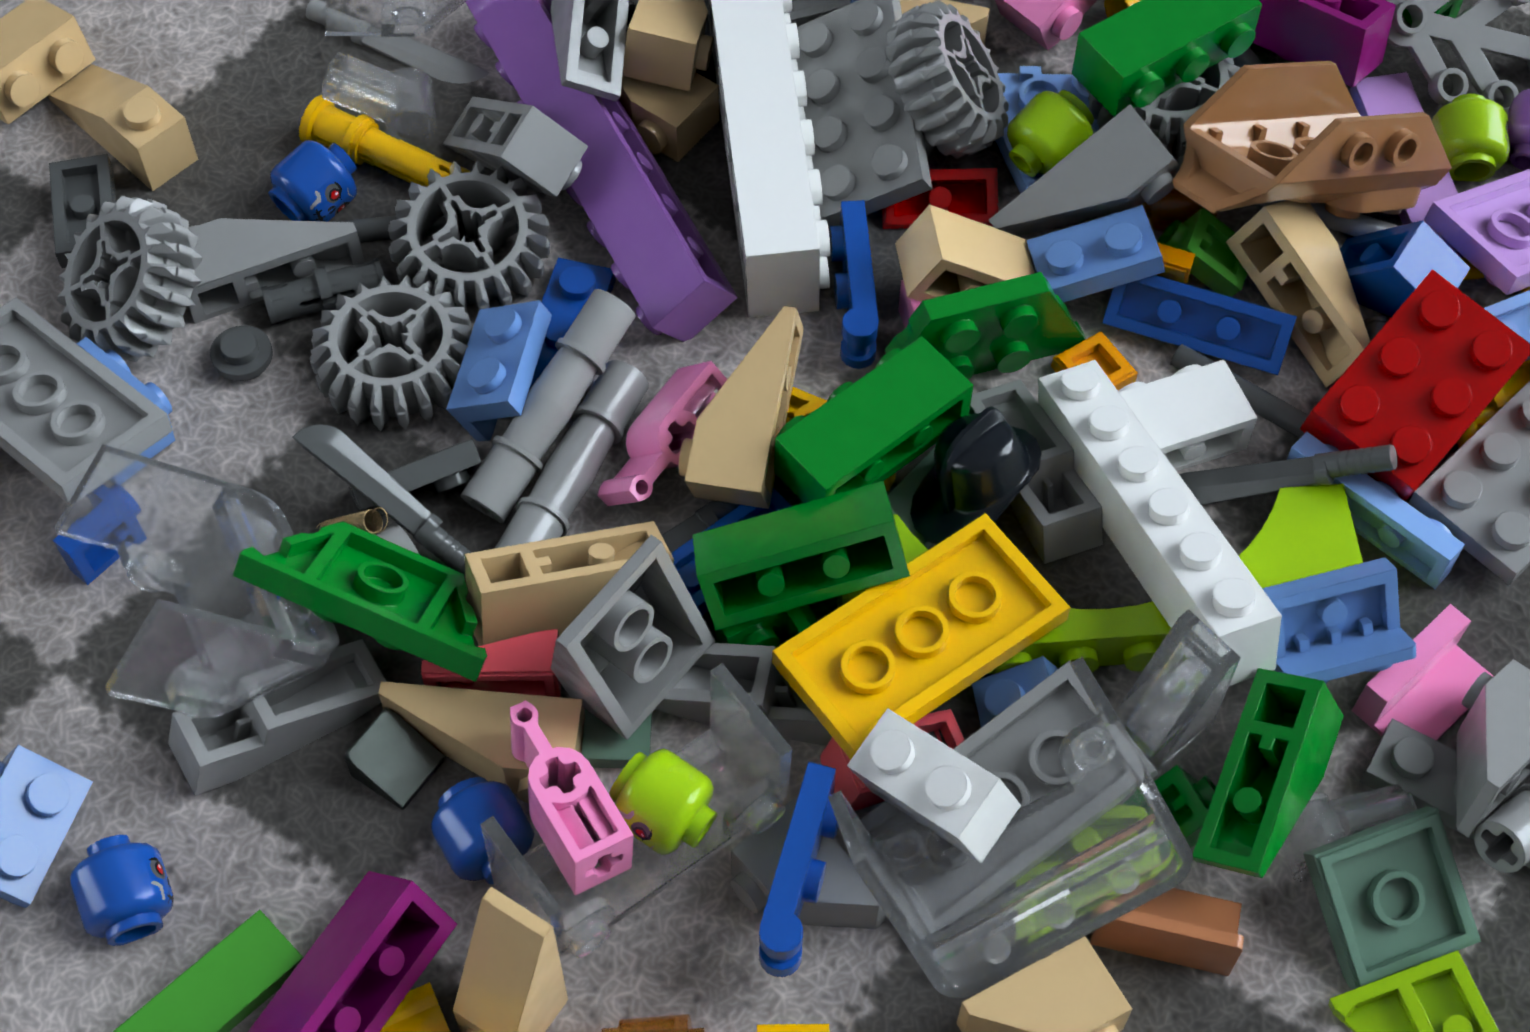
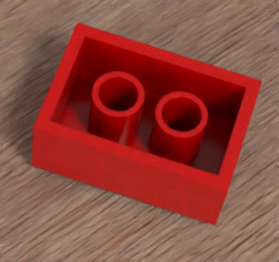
(1420, 382)

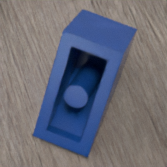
(1393, 263)

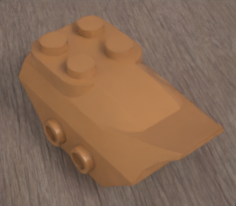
(1302, 140)

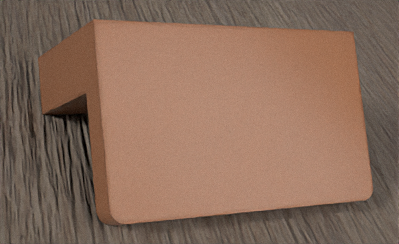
(1179, 930)

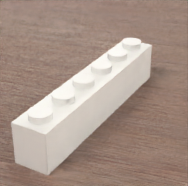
(1158, 519)

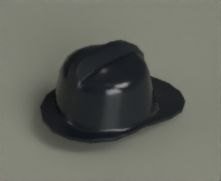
(975, 472)

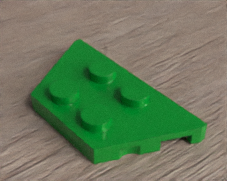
(994, 325)
(375, 590)

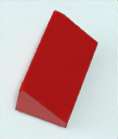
(959, 191)

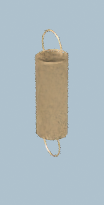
(366, 520)

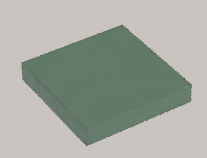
(1392, 897)

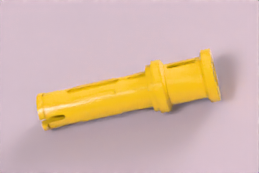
(368, 144)

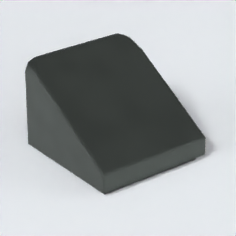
(393, 759)

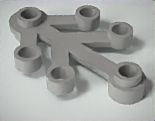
(1468, 40)

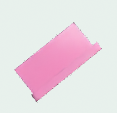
(1426, 689)

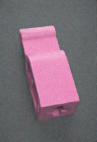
(660, 430)
(570, 806)

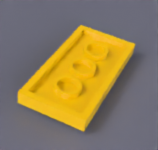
(921, 635)

